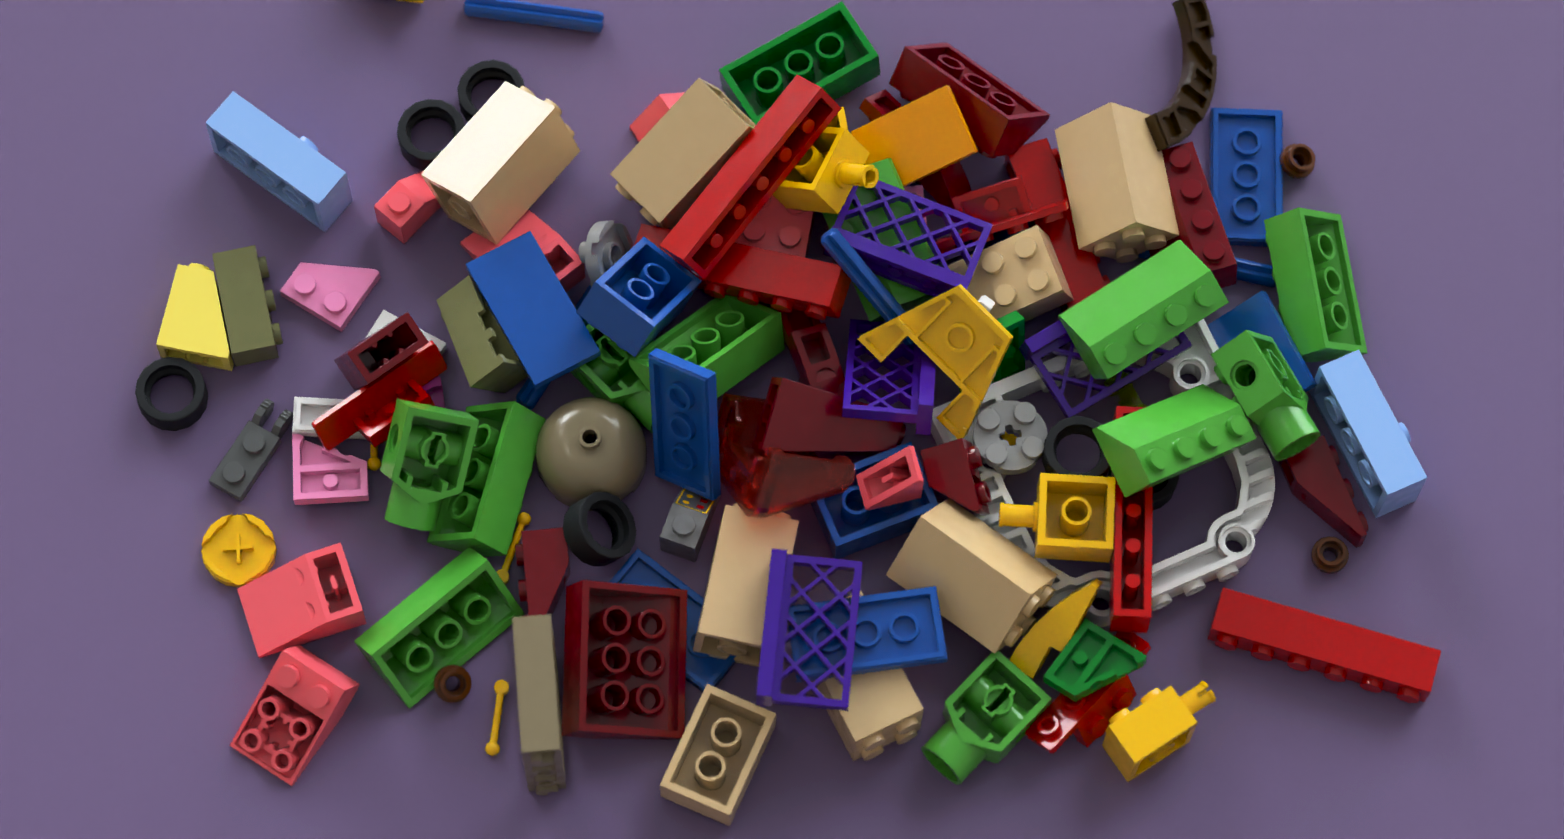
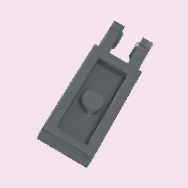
(250, 452)

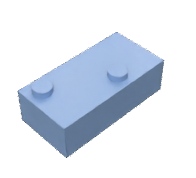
(279, 161)
(1368, 434)

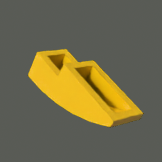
(1054, 629)

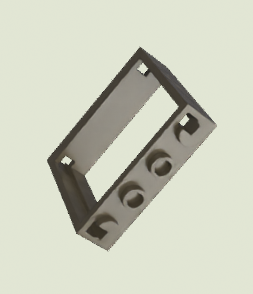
(539, 703)

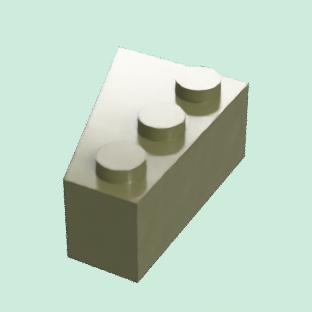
(479, 340)

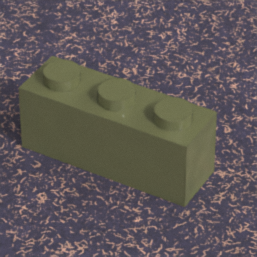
(247, 305)

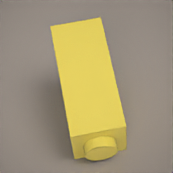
(195, 320)

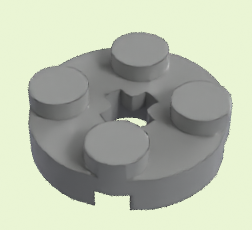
(604, 247)
(1021, 419)

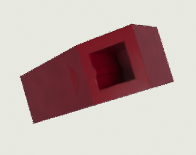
(1319, 485)
(546, 569)

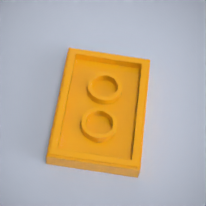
(919, 136)

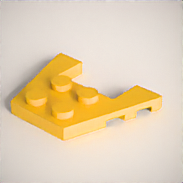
(958, 339)

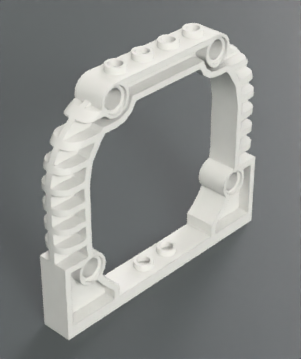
(1190, 569)

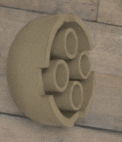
(576, 467)

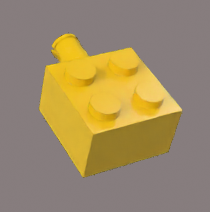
(827, 173)
(1069, 517)
(1154, 729)

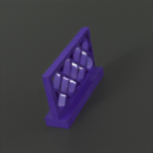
(905, 267)
(1055, 336)
(917, 373)
(775, 631)

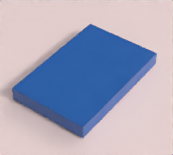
(1260, 316)

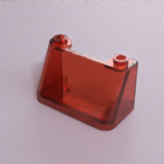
(773, 478)

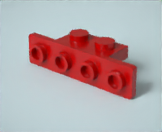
(1004, 206)
(373, 405)
(1089, 715)

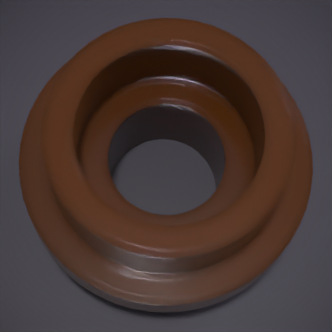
(1303, 155)
(1330, 544)
(463, 686)

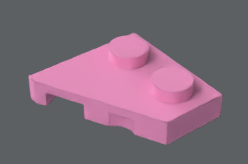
(330, 291)
(327, 475)

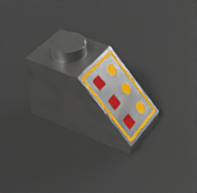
(687, 524)

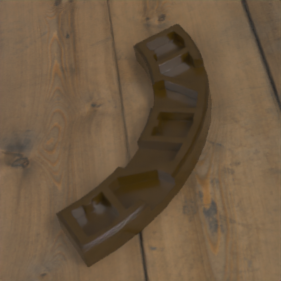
(1196, 80)

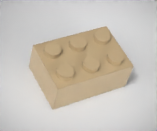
(1019, 275)
(718, 754)

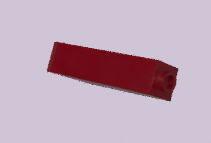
(812, 420)

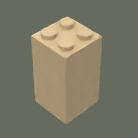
(682, 153)
(501, 161)
(1116, 183)
(979, 575)
(738, 584)
(879, 711)

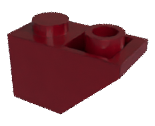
(955, 473)

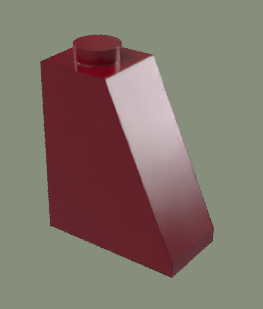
(381, 351)

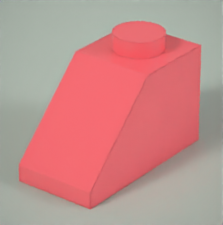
(406, 207)

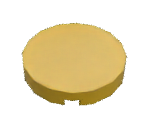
(238, 549)

